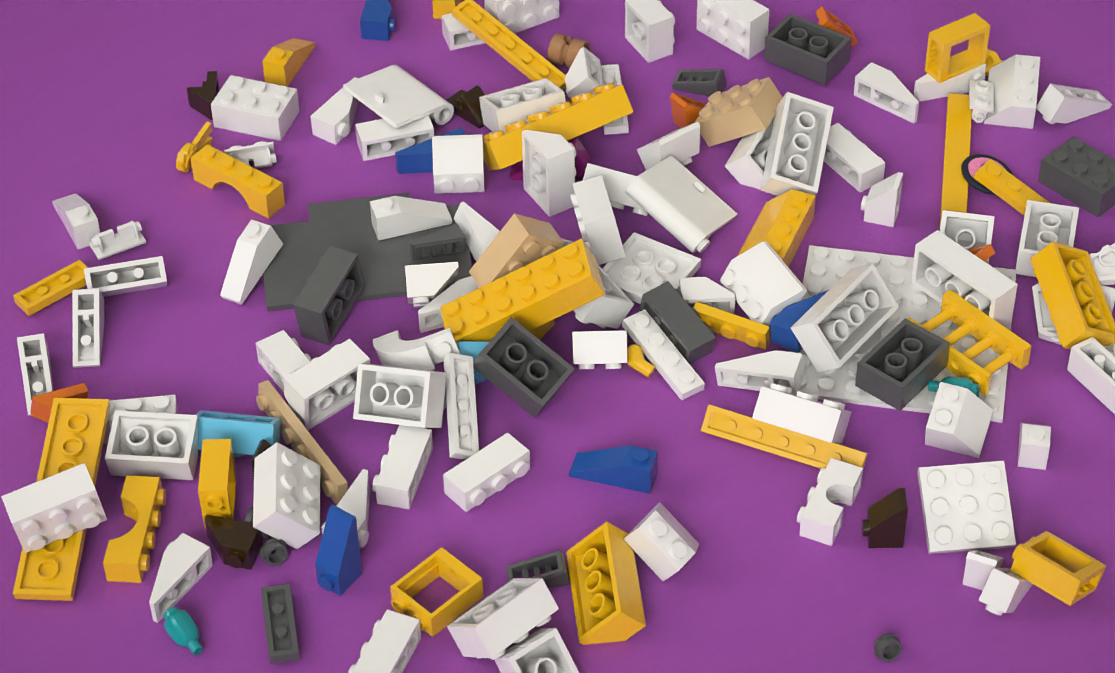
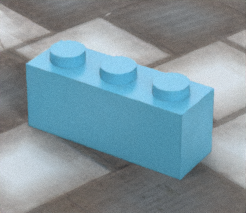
(242, 429)

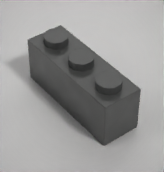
(679, 322)

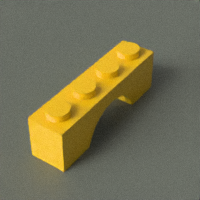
(259, 190)
(129, 554)

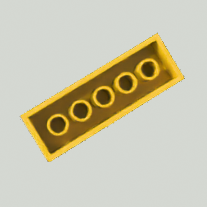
(566, 119)
(527, 295)

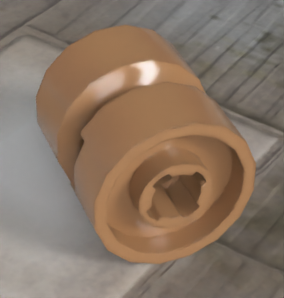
(564, 49)

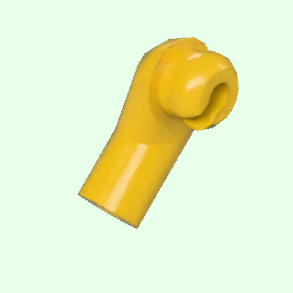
(636, 360)

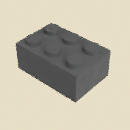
(807, 49)
(1080, 175)
(329, 295)
(902, 364)
(523, 367)

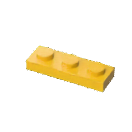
(1006, 186)
(51, 288)
(734, 326)

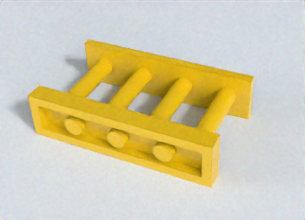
(987, 331)

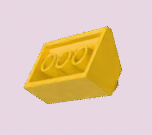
(783, 224)
(1073, 295)
(605, 587)

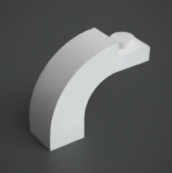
(417, 353)

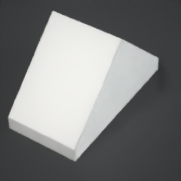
(979, 567)

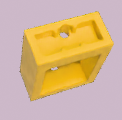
(938, 59)
(217, 479)
(1057, 567)
(451, 570)

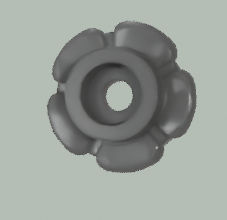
(274, 557)
(887, 647)

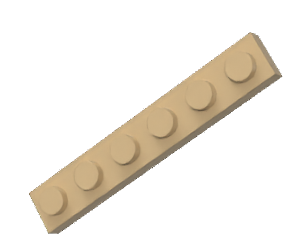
(299, 438)

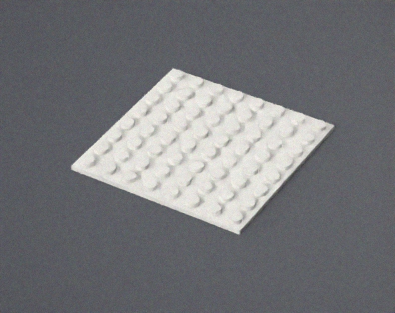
(826, 267)

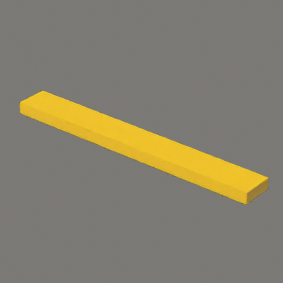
(955, 152)

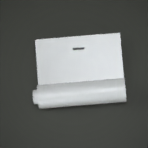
(399, 97)
(680, 203)

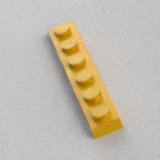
(507, 43)
(777, 439)

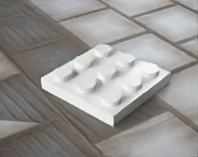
(649, 266)
(966, 507)

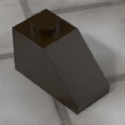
(886, 521)
(234, 541)

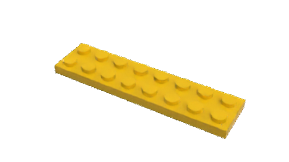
(72, 438)

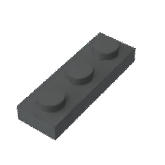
(280, 623)

